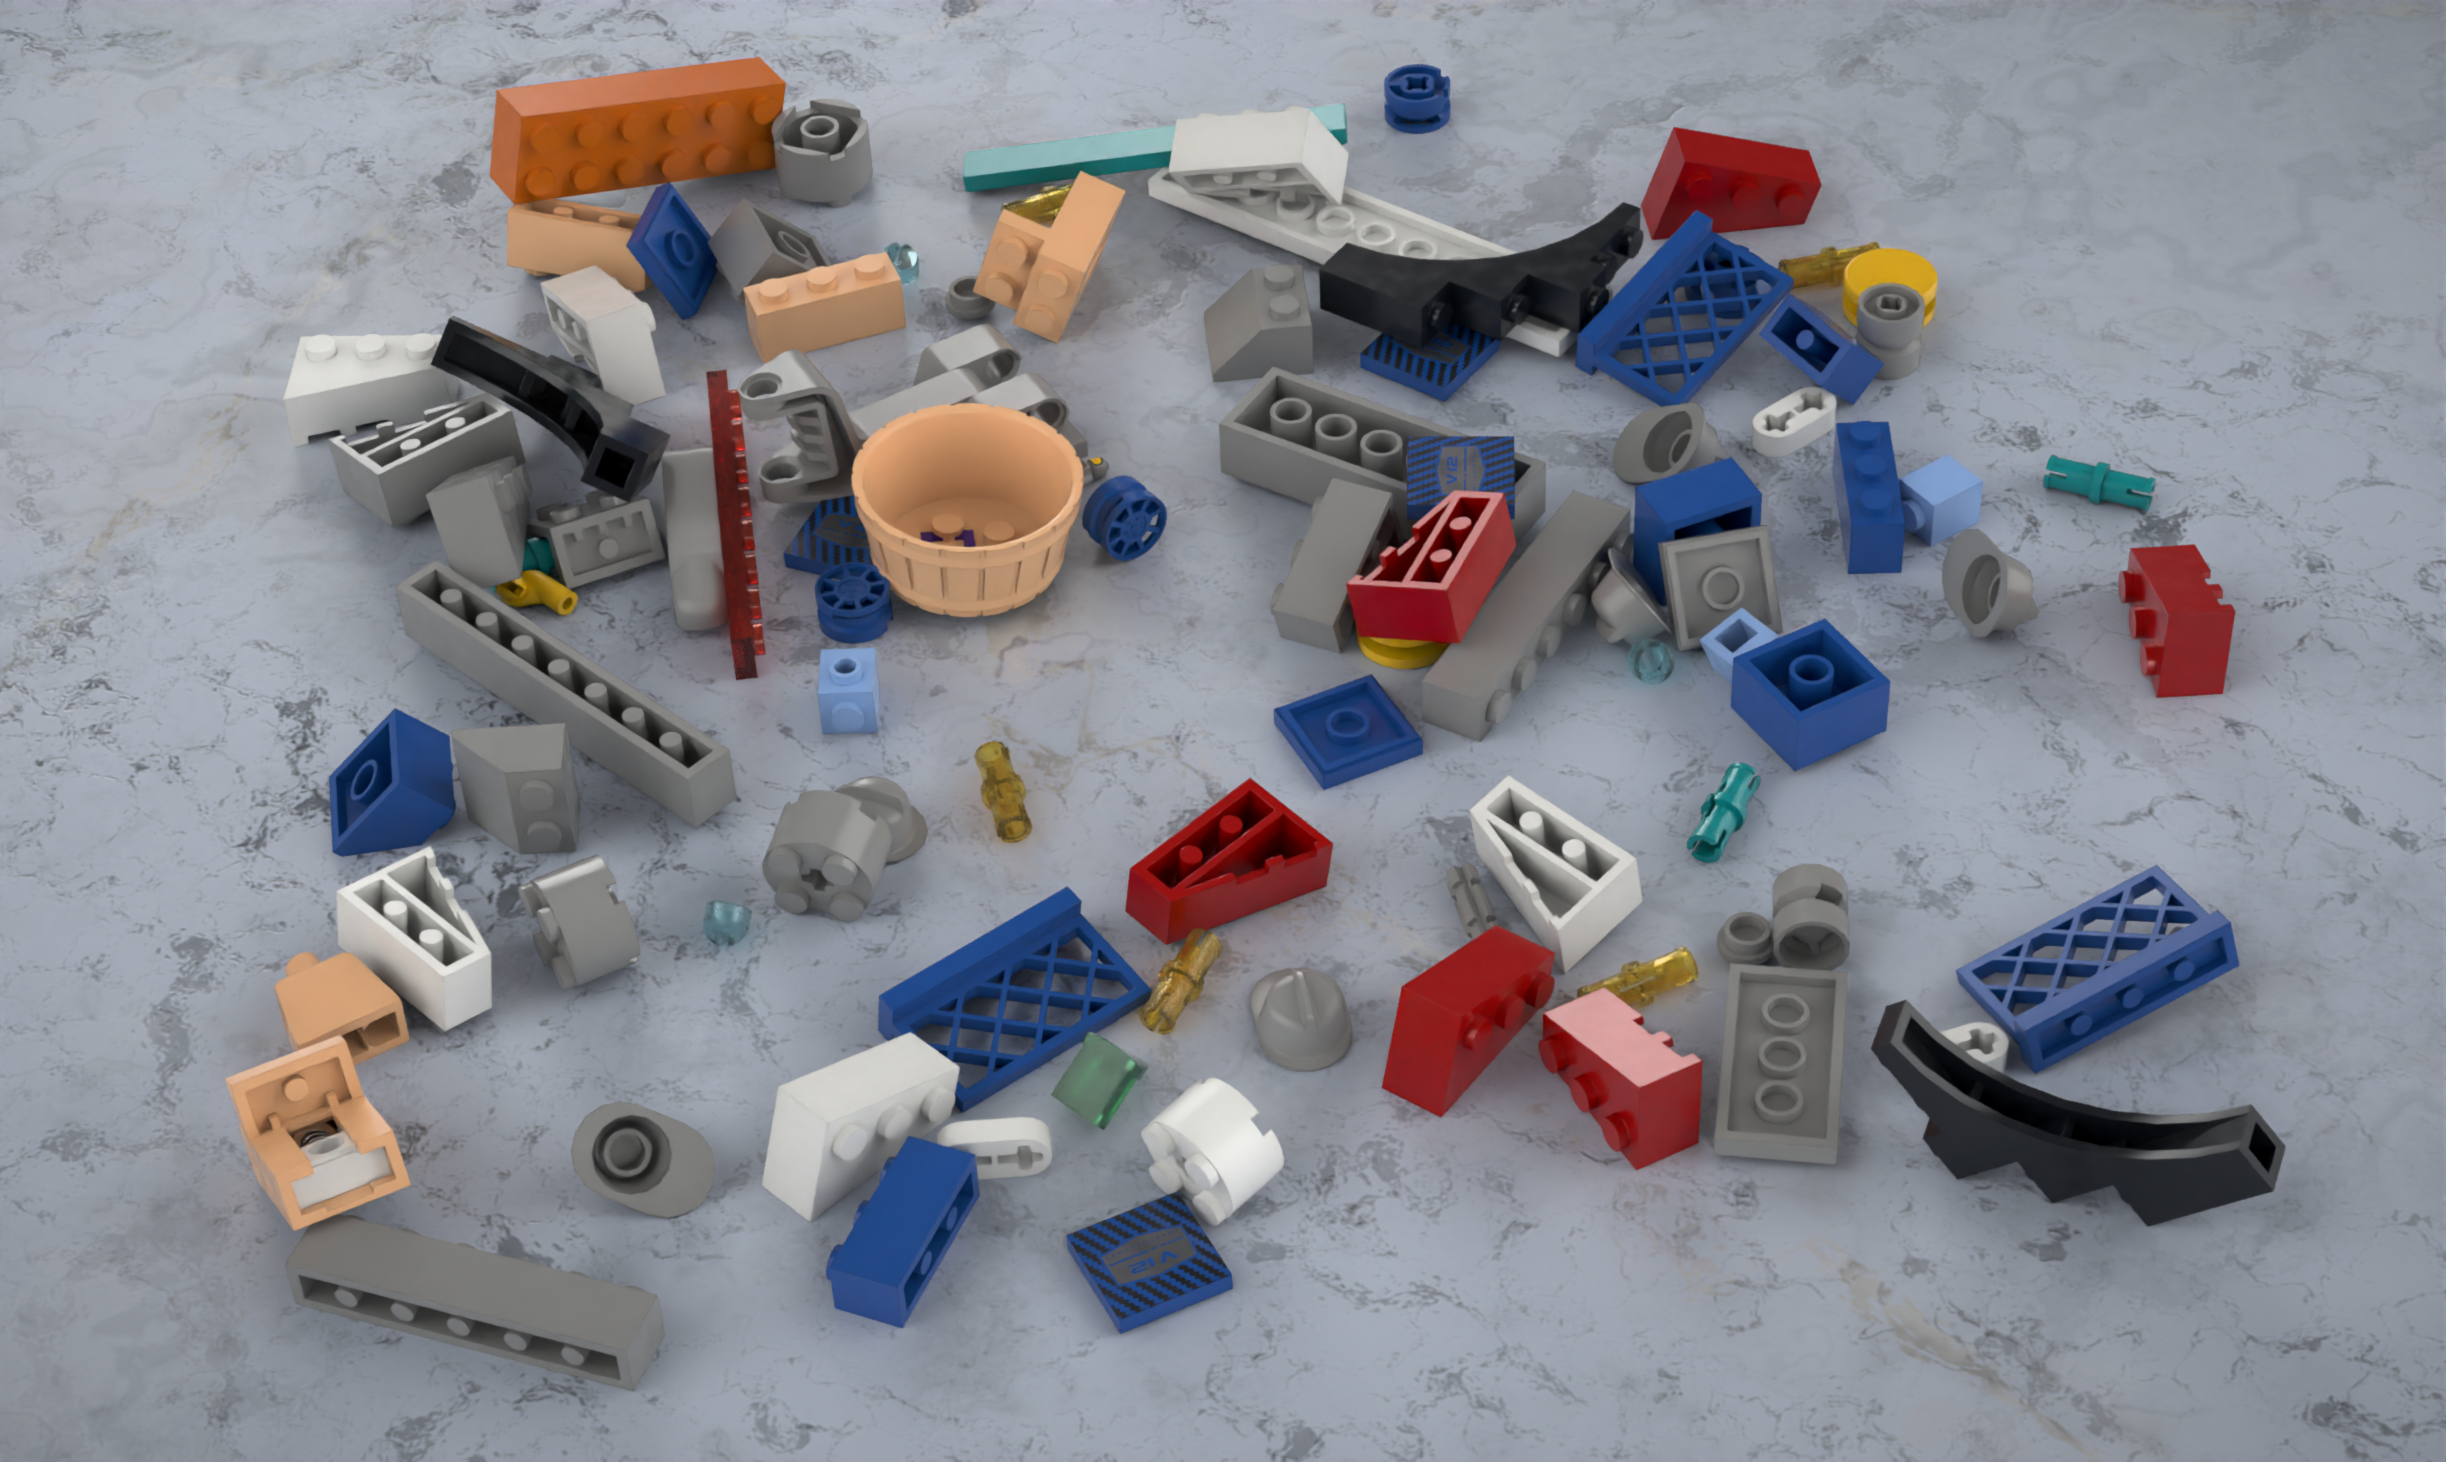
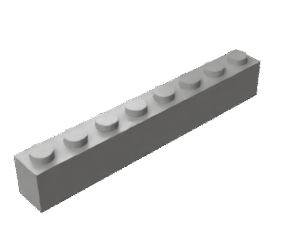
(560, 685)

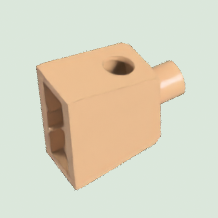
(343, 1000)

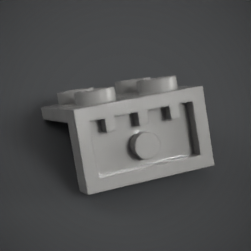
(598, 536)

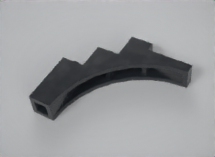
(1488, 295)
(614, 449)
(2070, 1148)

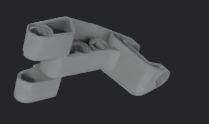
(826, 439)

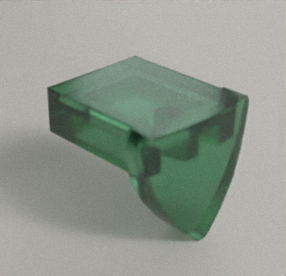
(1099, 1079)

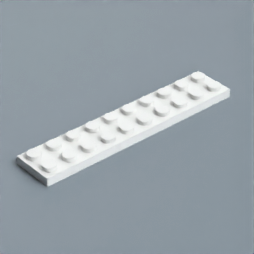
(1320, 230)

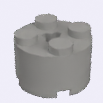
(822, 152)
(826, 855)
(580, 922)

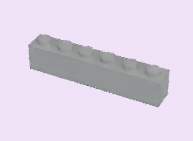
(1525, 617)
(477, 1299)

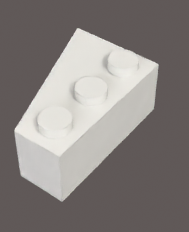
(1259, 152)
(607, 330)
(363, 381)
(1554, 869)
(417, 939)
(851, 1117)

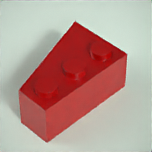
(1730, 181)
(1439, 575)
(2177, 620)
(1227, 866)
(1464, 1015)
(1624, 1076)

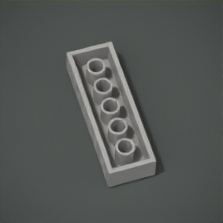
(1304, 433)

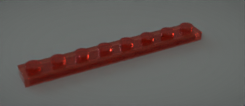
(736, 534)

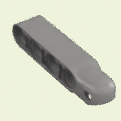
(694, 538)

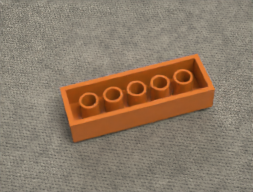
(635, 129)

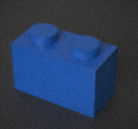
(1821, 349)

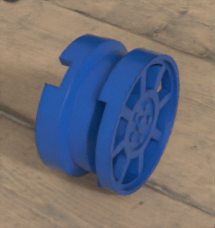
(1417, 95)
(1121, 515)
(855, 606)

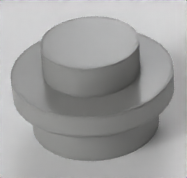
(964, 303)
(1746, 939)

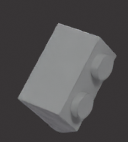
(761, 247)
(1261, 325)
(520, 785)

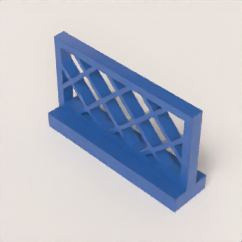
(1645, 298)
(995, 958)
(2115, 990)

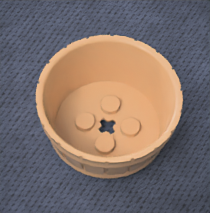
(962, 472)

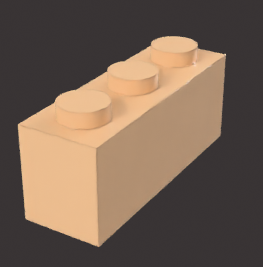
(572, 236)
(825, 306)

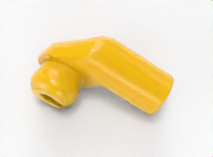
(538, 589)

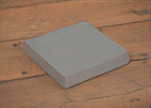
(1714, 578)

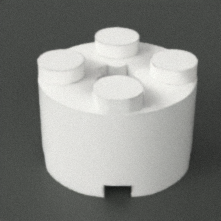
(1211, 1149)

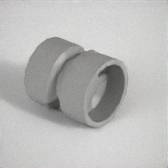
(1890, 327)
(1810, 918)

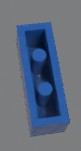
(1868, 498)
(903, 1231)

